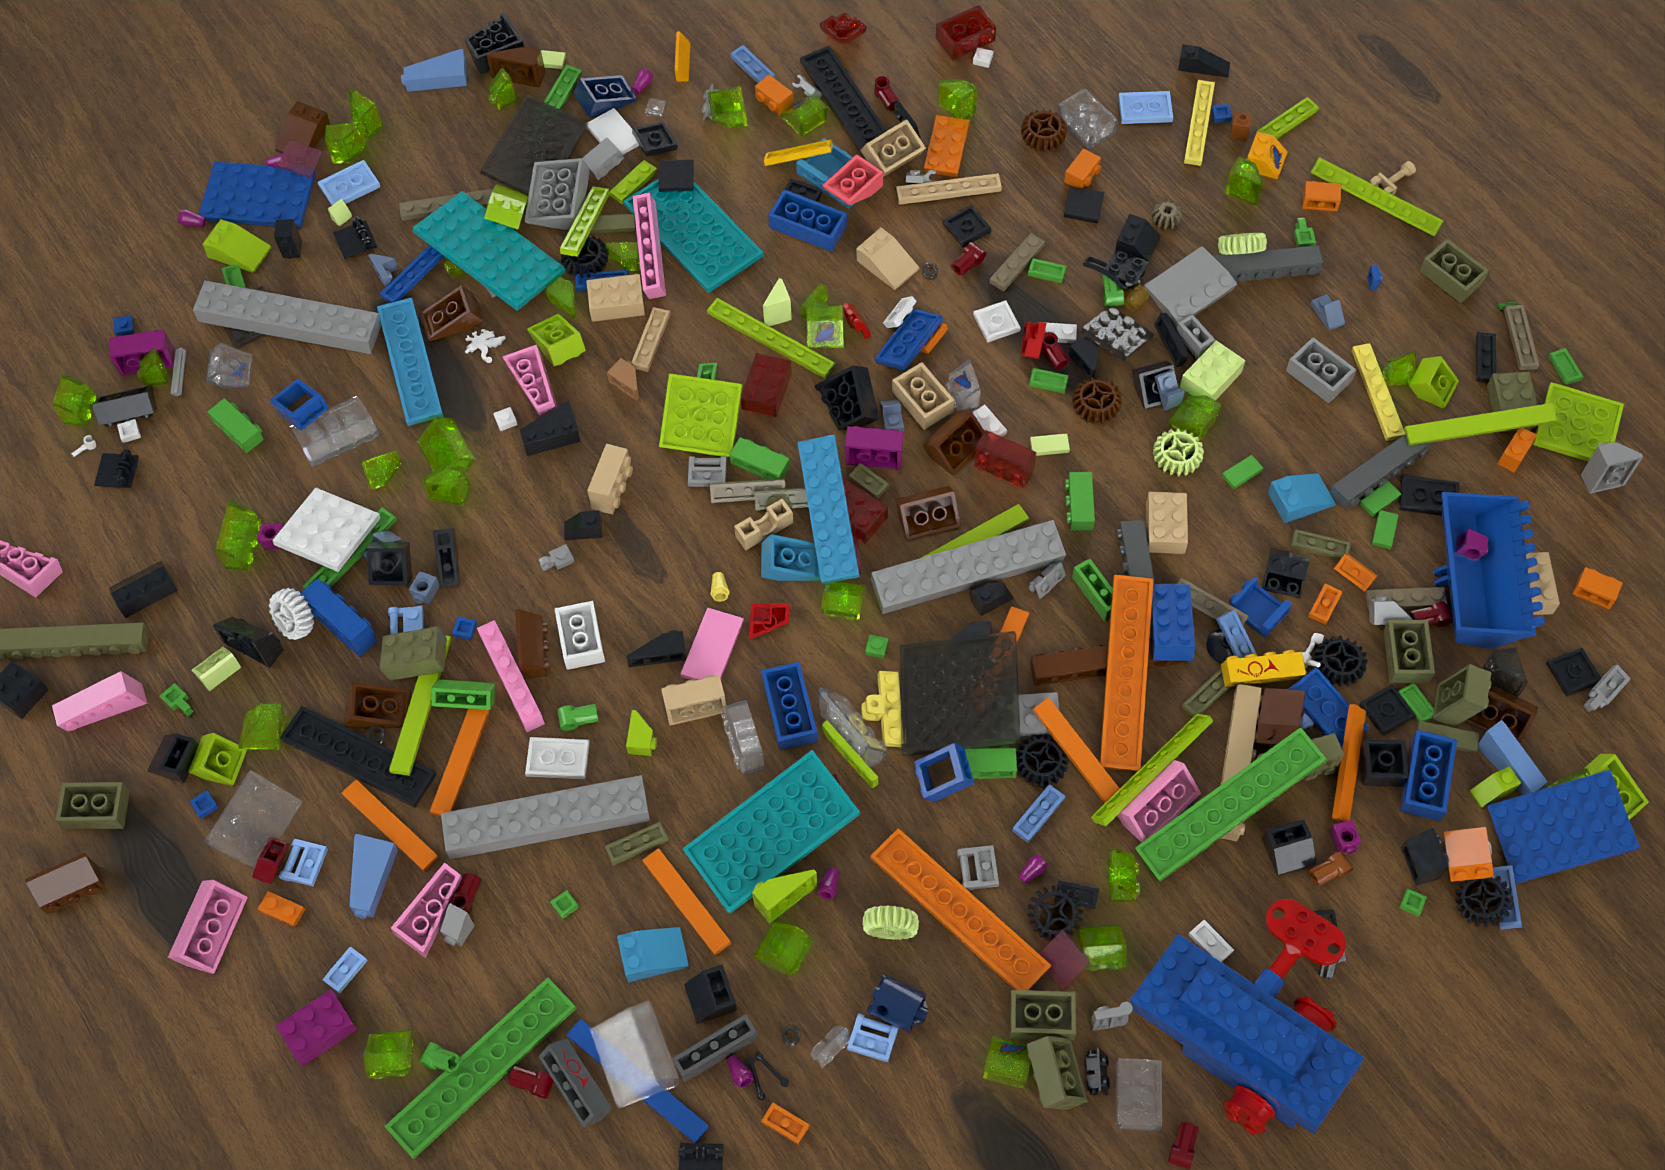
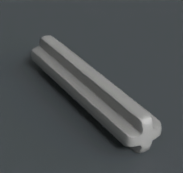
(178, 372)

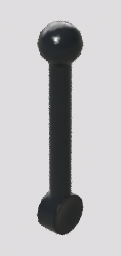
(751, 1062)
(783, 1081)

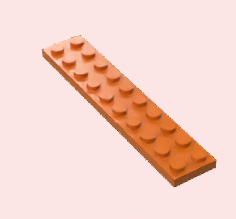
(1126, 673)
(960, 912)

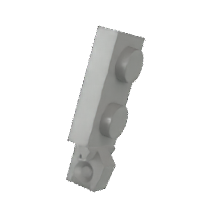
(1607, 688)

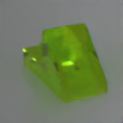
(817, 298)

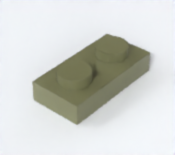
(868, 481)

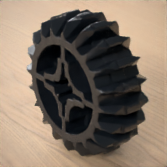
(587, 260)
(1348, 655)
(1027, 754)
(1064, 897)
(1492, 900)

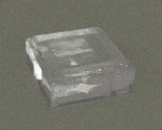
(655, 107)

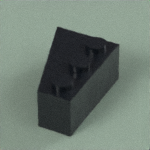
(551, 431)

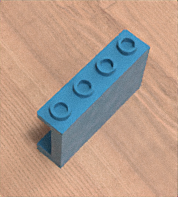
(822, 167)

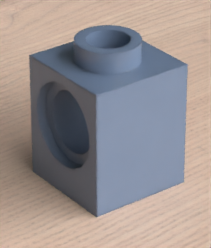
(422, 581)

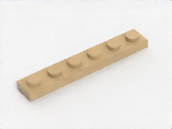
(948, 188)

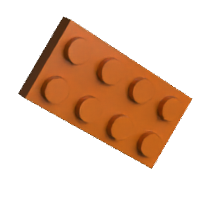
(946, 145)

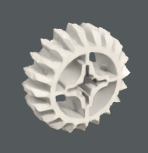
(291, 613)

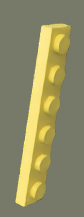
(1199, 123)
(1378, 392)

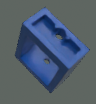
(299, 418)
(961, 769)

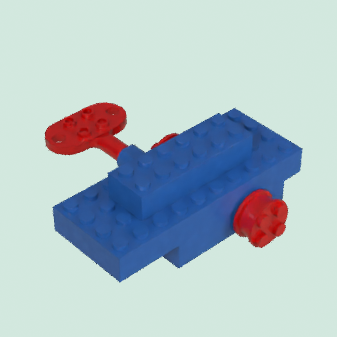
(1239, 1032)

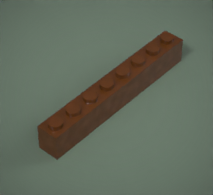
(1080, 664)

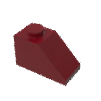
(270, 860)

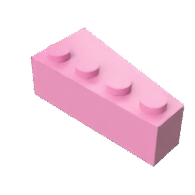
(532, 377)
(27, 569)
(99, 702)
(426, 913)

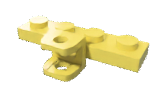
(886, 707)

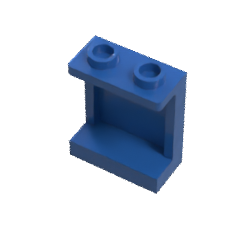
(1262, 608)

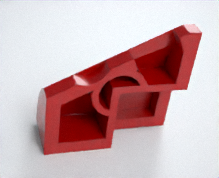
(855, 320)
(1033, 340)
(767, 618)

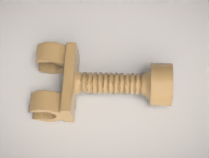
(1407, 169)

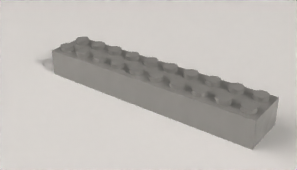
(287, 317)
(967, 566)
(545, 817)

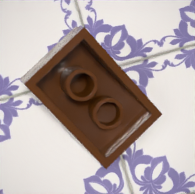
(522, 65)
(303, 125)
(451, 314)
(375, 705)
(1279, 715)

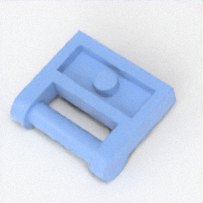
(412, 618)
(308, 865)
(872, 1044)

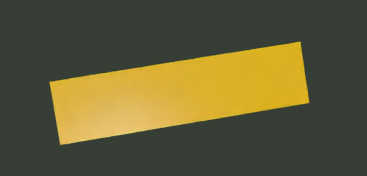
(798, 152)

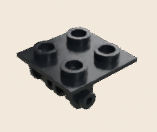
(355, 238)
(1126, 267)
(117, 470)
(700, 1156)

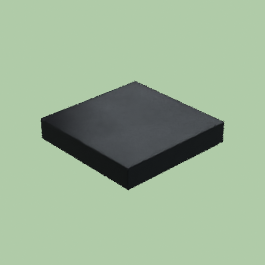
(654, 139)
(676, 175)
(1084, 204)
(966, 226)
(1574, 671)
(1387, 710)

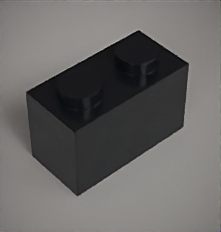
(288, 238)

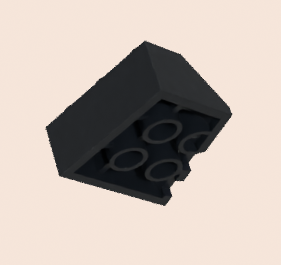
(496, 37)
(849, 397)
(249, 640)

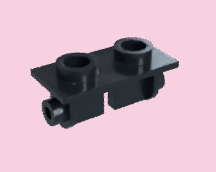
(1100, 1080)

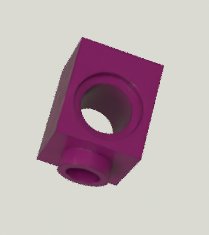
(266, 532)
(1472, 544)
(1345, 829)

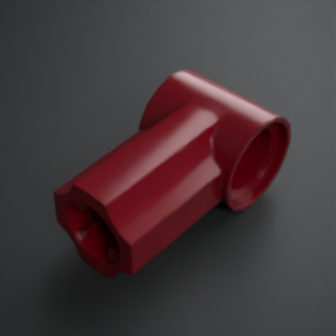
(885, 92)
(971, 255)
(1054, 351)
(1436, 614)
(466, 891)
(537, 1083)
(1182, 1151)

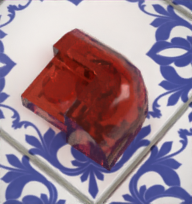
(843, 28)

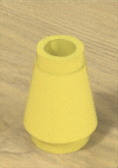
(719, 587)

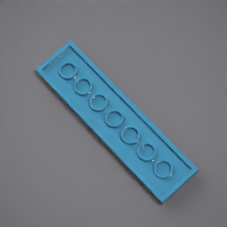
(409, 361)
(828, 509)

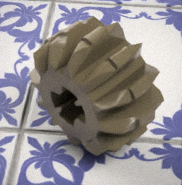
(1166, 214)

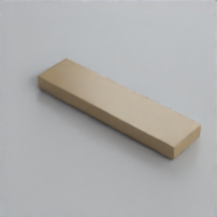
(650, 339)

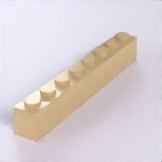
(1241, 738)

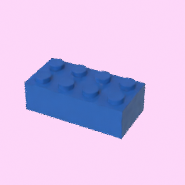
(807, 220)
(339, 618)
(1172, 623)
(789, 706)
(1429, 775)

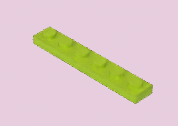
(584, 221)

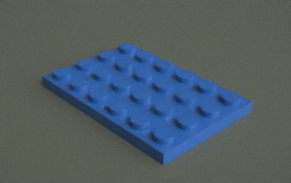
(255, 194)
(1563, 827)

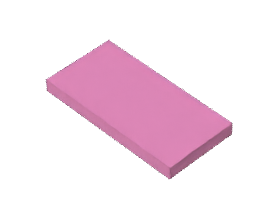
(712, 645)

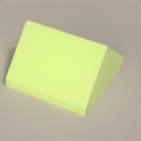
(777, 305)
(216, 668)

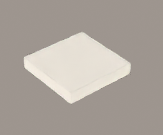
(996, 321)

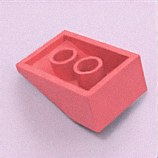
(855, 181)

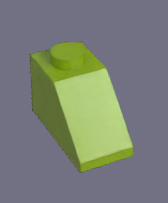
(640, 736)
(1495, 787)

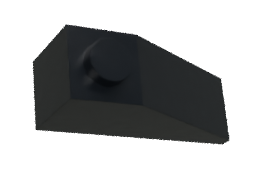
(1200, 61)
(446, 557)
(662, 649)

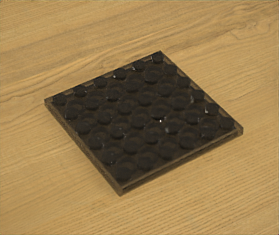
(959, 693)

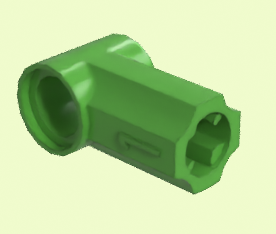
(1112, 293)
(571, 717)
(438, 1057)

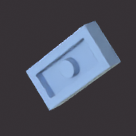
(344, 970)

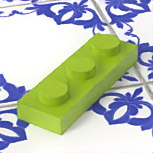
(633, 181)

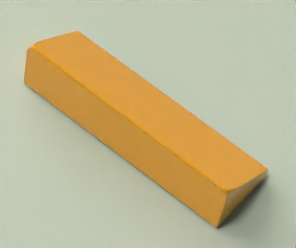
(682, 57)

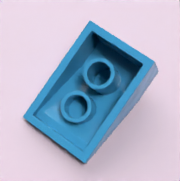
(1299, 496)
(788, 559)
(652, 952)

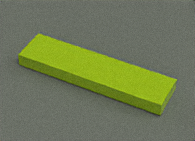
(1290, 118)
(849, 754)

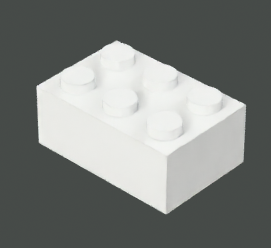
(579, 635)

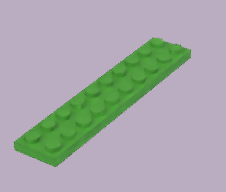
(1230, 804)
(480, 1068)

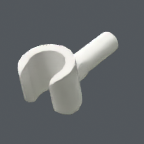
(88, 444)
(1316, 639)
(1307, 660)

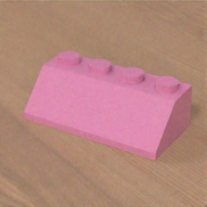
(1160, 801)
(208, 926)

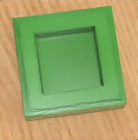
(1413, 902)
(564, 904)

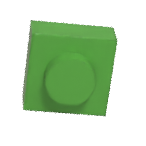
(876, 646)

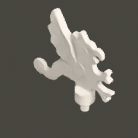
(482, 342)

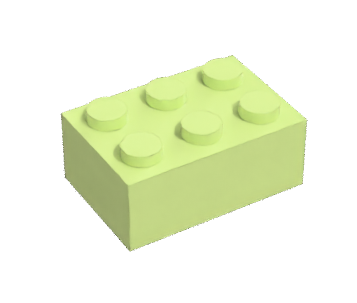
(1212, 372)

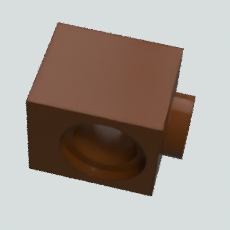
(1240, 126)

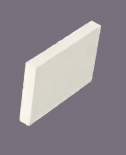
(615, 128)
(557, 758)

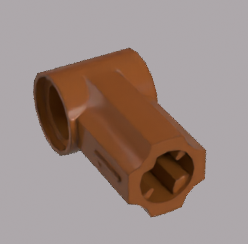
(1335, 866)

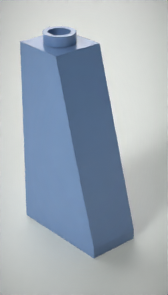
(437, 73)
(1504, 751)
(370, 872)

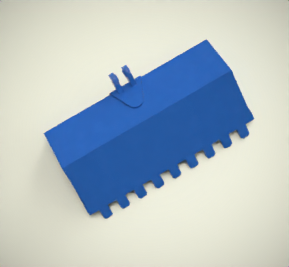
(1493, 593)

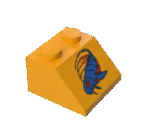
(1267, 155)

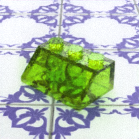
(445, 445)
(238, 537)

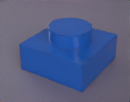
(1221, 113)
(1374, 277)
(123, 326)
(464, 628)
(204, 804)

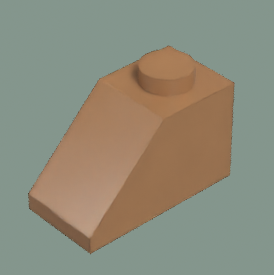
(624, 378)

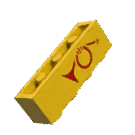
(1263, 669)

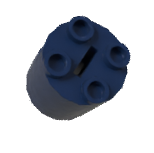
(898, 1004)

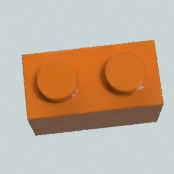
(773, 94)
(1083, 169)
(1321, 196)
(1517, 449)
(1597, 588)

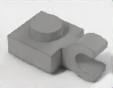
(810, 90)
(915, 176)
(558, 557)

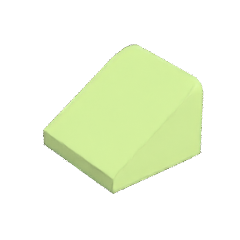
(339, 212)

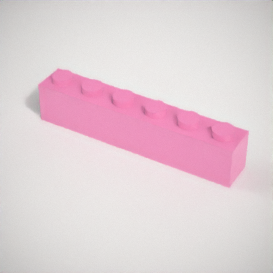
(649, 246)
(510, 676)

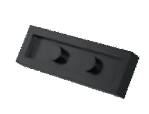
(1171, 339)
(1485, 356)

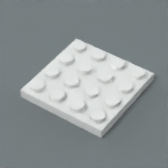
(326, 529)

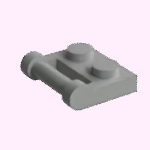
(705, 475)
(984, 865)
(1112, 1017)

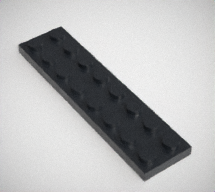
(843, 96)
(355, 756)

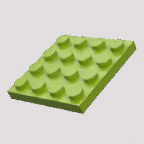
(700, 415)
(1581, 422)

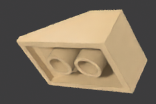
(886, 259)

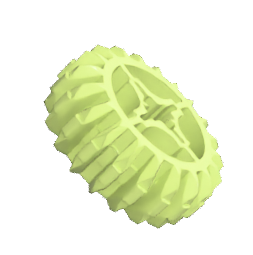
(1242, 243)
(1181, 446)
(890, 922)

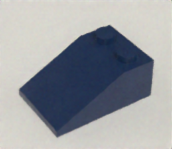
(603, 93)

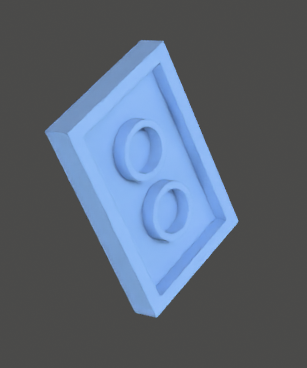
(1145, 107)
(349, 183)

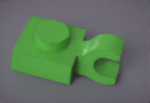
(1303, 236)
(175, 698)

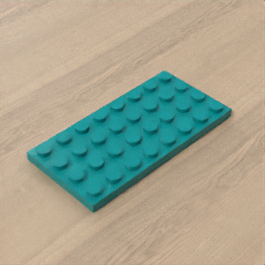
(700, 235)
(489, 251)
(771, 831)

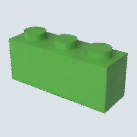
(236, 425)
(759, 460)
(1080, 501)
(1094, 587)
(463, 694)
(992, 762)

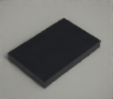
(1424, 494)

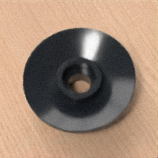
(1217, 648)

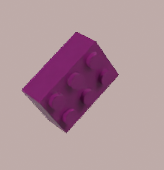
(131, 349)
(874, 447)
(316, 1027)

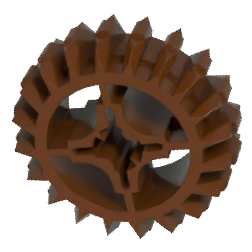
(1048, 130)
(1101, 392)

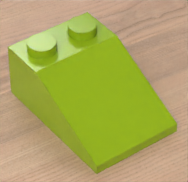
(506, 206)
(235, 246)
(557, 339)
(1629, 792)
(781, 893)

